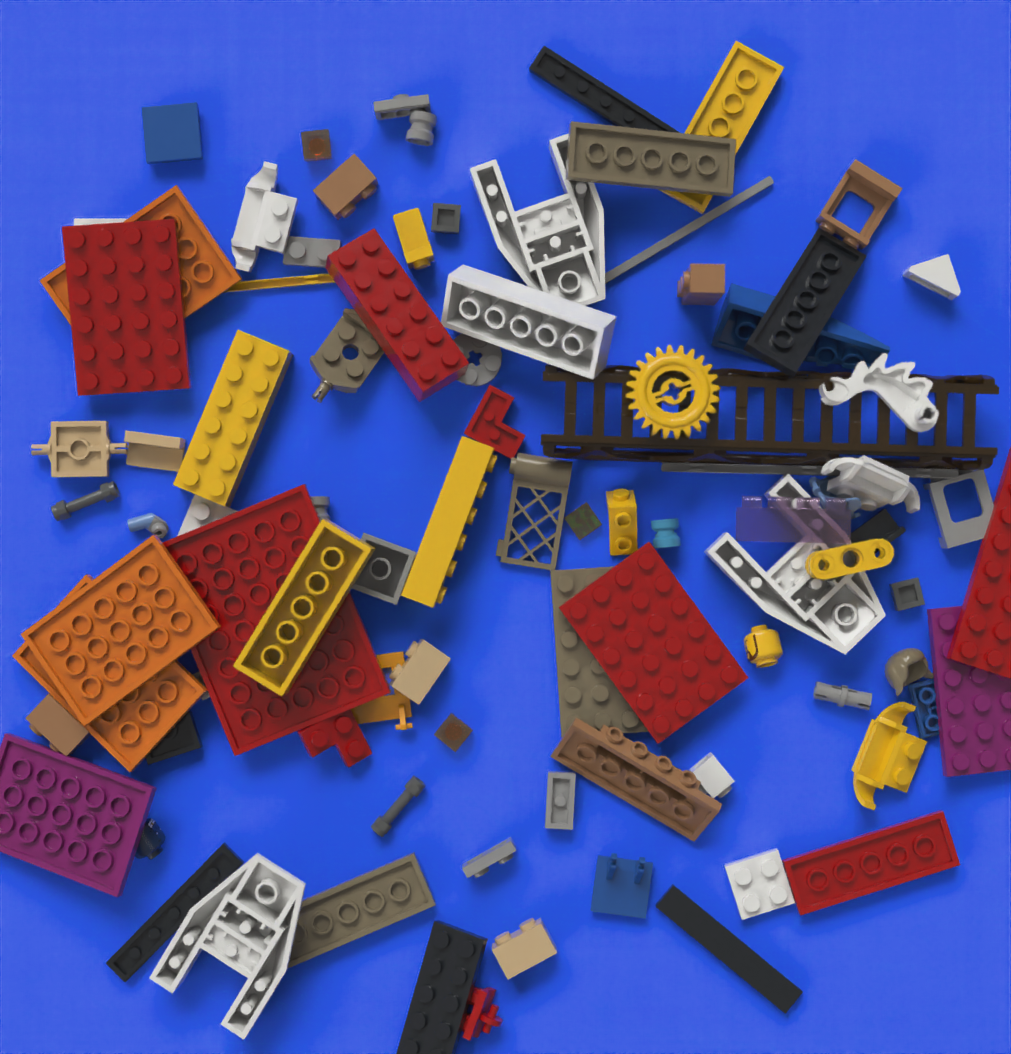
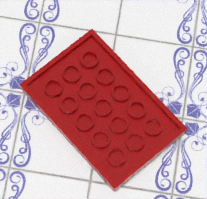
(126, 307)
(653, 642)

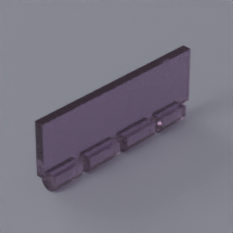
(800, 524)

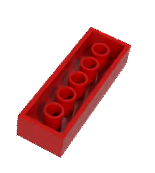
(396, 315)

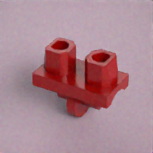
(474, 1022)

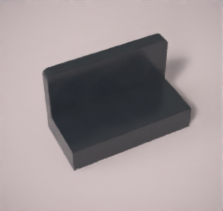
(878, 527)

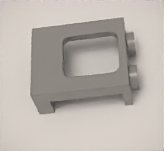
(968, 530)

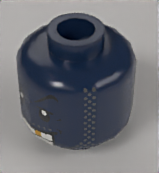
(150, 841)

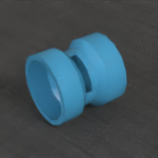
(665, 533)

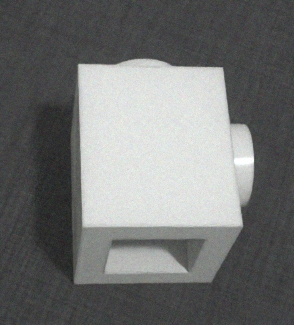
(712, 776)

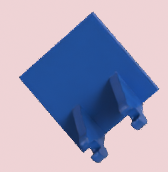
(621, 886)

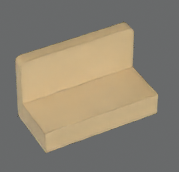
(154, 451)

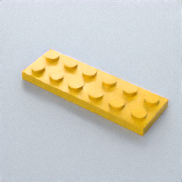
(731, 105)

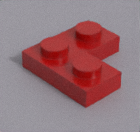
(487, 423)
(340, 731)

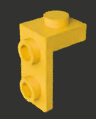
(414, 239)
(622, 521)

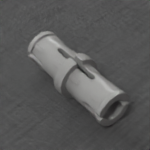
(842, 695)

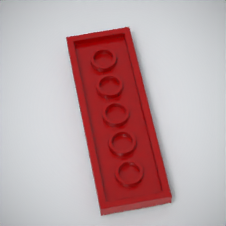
(871, 862)

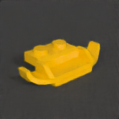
(886, 755)

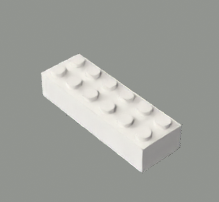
(528, 321)

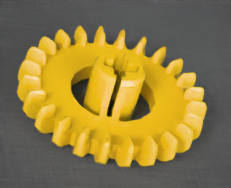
(699, 381)

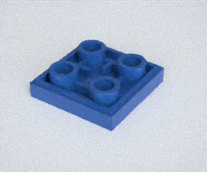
(172, 133)
(924, 698)

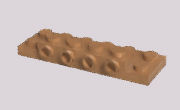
(637, 777)

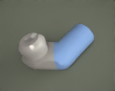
(150, 522)

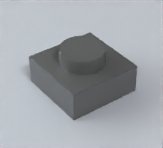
(446, 218)
(907, 594)

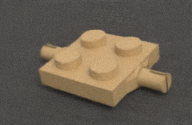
(79, 449)

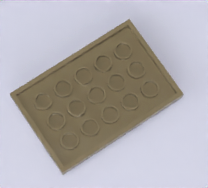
(582, 683)

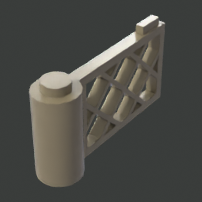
(539, 474)

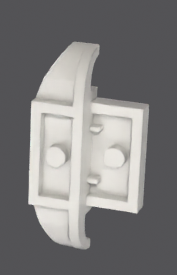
(263, 218)
(871, 483)

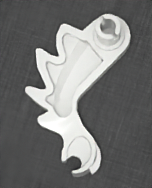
(902, 395)

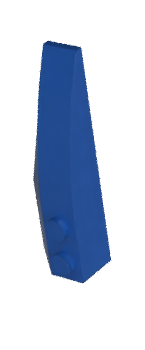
(835, 344)

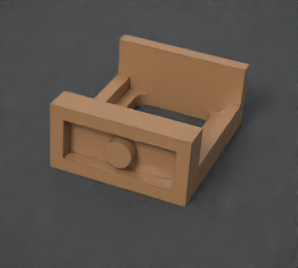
(868, 186)

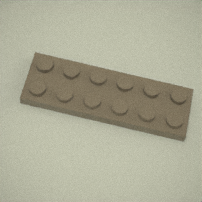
(650, 159)
(360, 907)

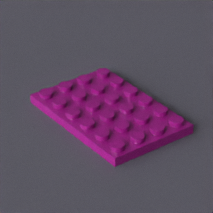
(969, 704)
(70, 814)

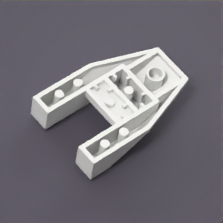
(551, 243)
(829, 610)
(245, 925)

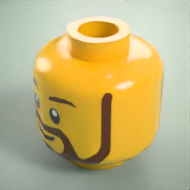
(763, 646)

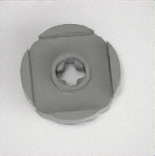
(489, 362)

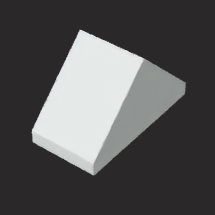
(935, 275)

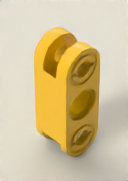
(863, 555)

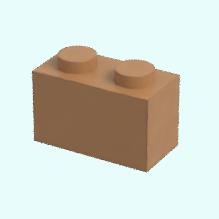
(346, 187)
(57, 726)

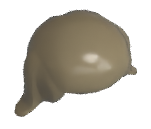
(906, 668)

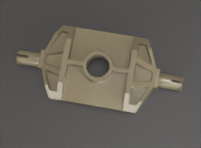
(336, 370)

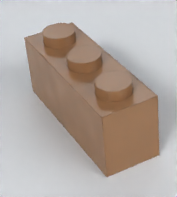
(702, 284)

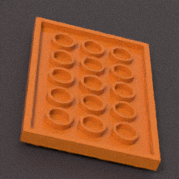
(203, 264)
(120, 630)
(140, 719)

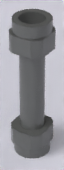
(107, 492)
(383, 823)

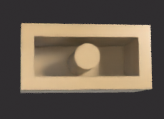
(419, 670)
(523, 947)

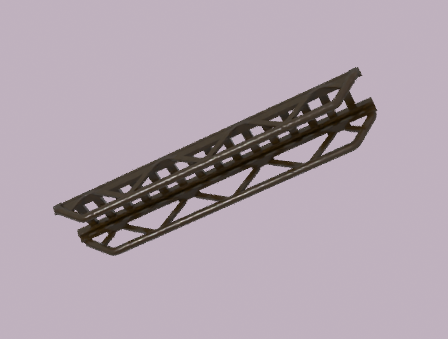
(818, 453)

